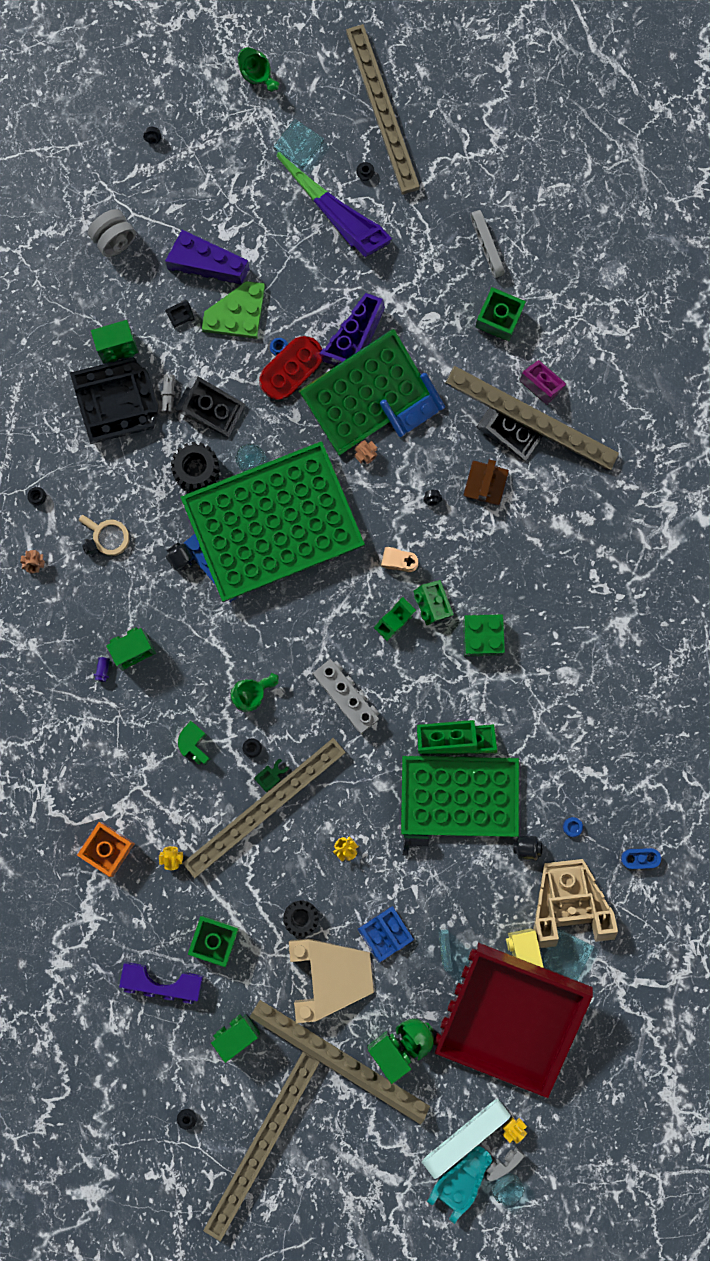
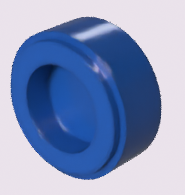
(572, 827)

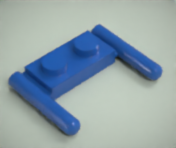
(417, 412)

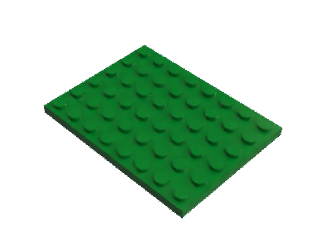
(272, 521)

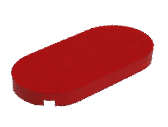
(290, 367)

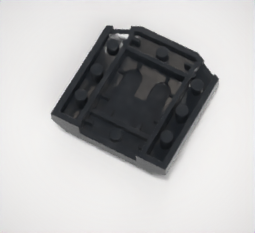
(115, 399)

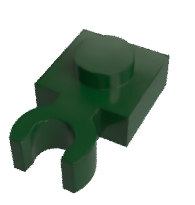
(269, 777)

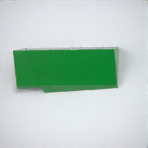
(456, 738)

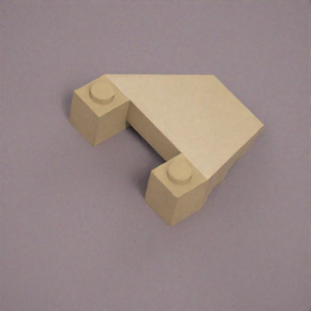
(571, 898)
(338, 977)

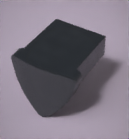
(180, 313)
(414, 840)

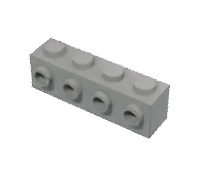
(345, 696)

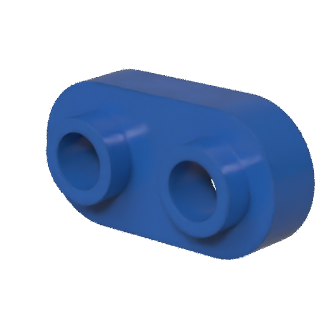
(640, 858)

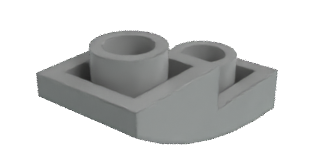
(498, 1168)

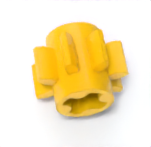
(345, 849)
(170, 858)
(514, 1130)

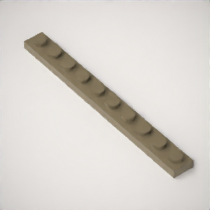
(382, 109)
(531, 418)
(263, 808)
(340, 1062)
(261, 1146)

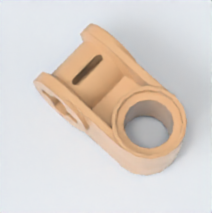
(395, 560)

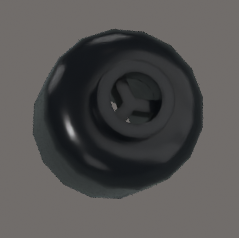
(179, 556)
(528, 848)

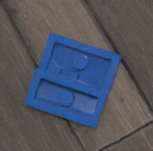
(385, 934)

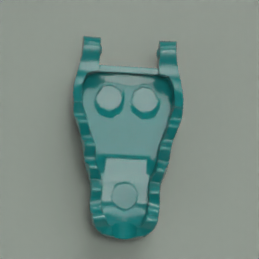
(461, 1183)

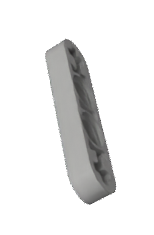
(487, 243)

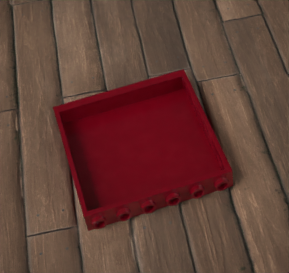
(512, 1019)

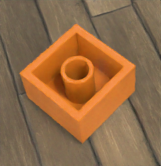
(105, 849)

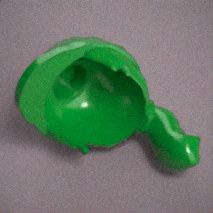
(256, 68)
(248, 694)

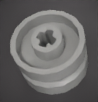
(111, 233)

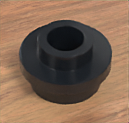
(152, 135)
(365, 175)
(31, 494)
(432, 497)
(90, 547)
(247, 743)
(191, 1114)

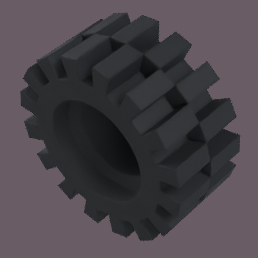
(300, 930)

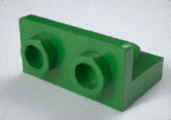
(433, 602)

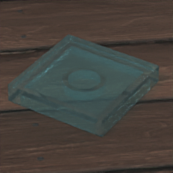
(298, 143)
(445, 949)
(568, 955)

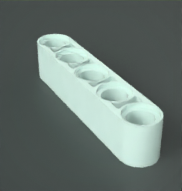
(466, 1138)

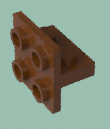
(486, 482)

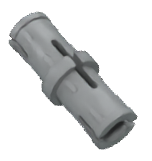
(168, 394)

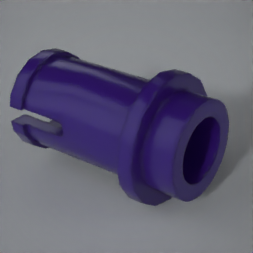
(102, 669)

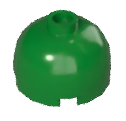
(416, 1037)

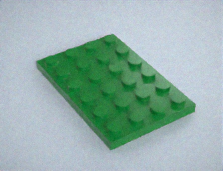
(350, 394)
(460, 796)

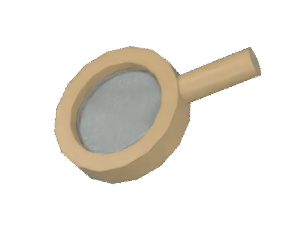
(109, 536)

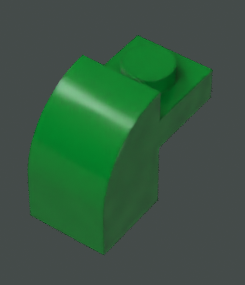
(395, 619)
(189, 740)

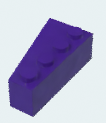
(206, 259)
(355, 331)

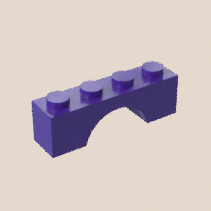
(136, 978)

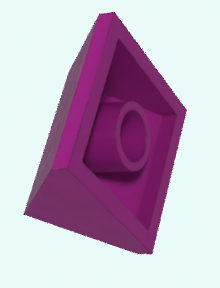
(542, 382)

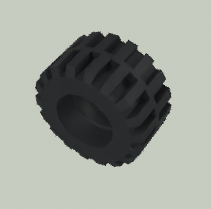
(191, 453)

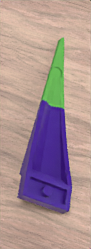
(353, 226)

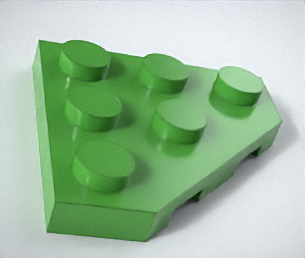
(237, 312)

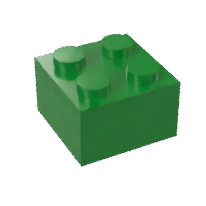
(500, 314)
(114, 341)
(483, 635)
(130, 648)
(213, 940)
(235, 1038)
(389, 1057)

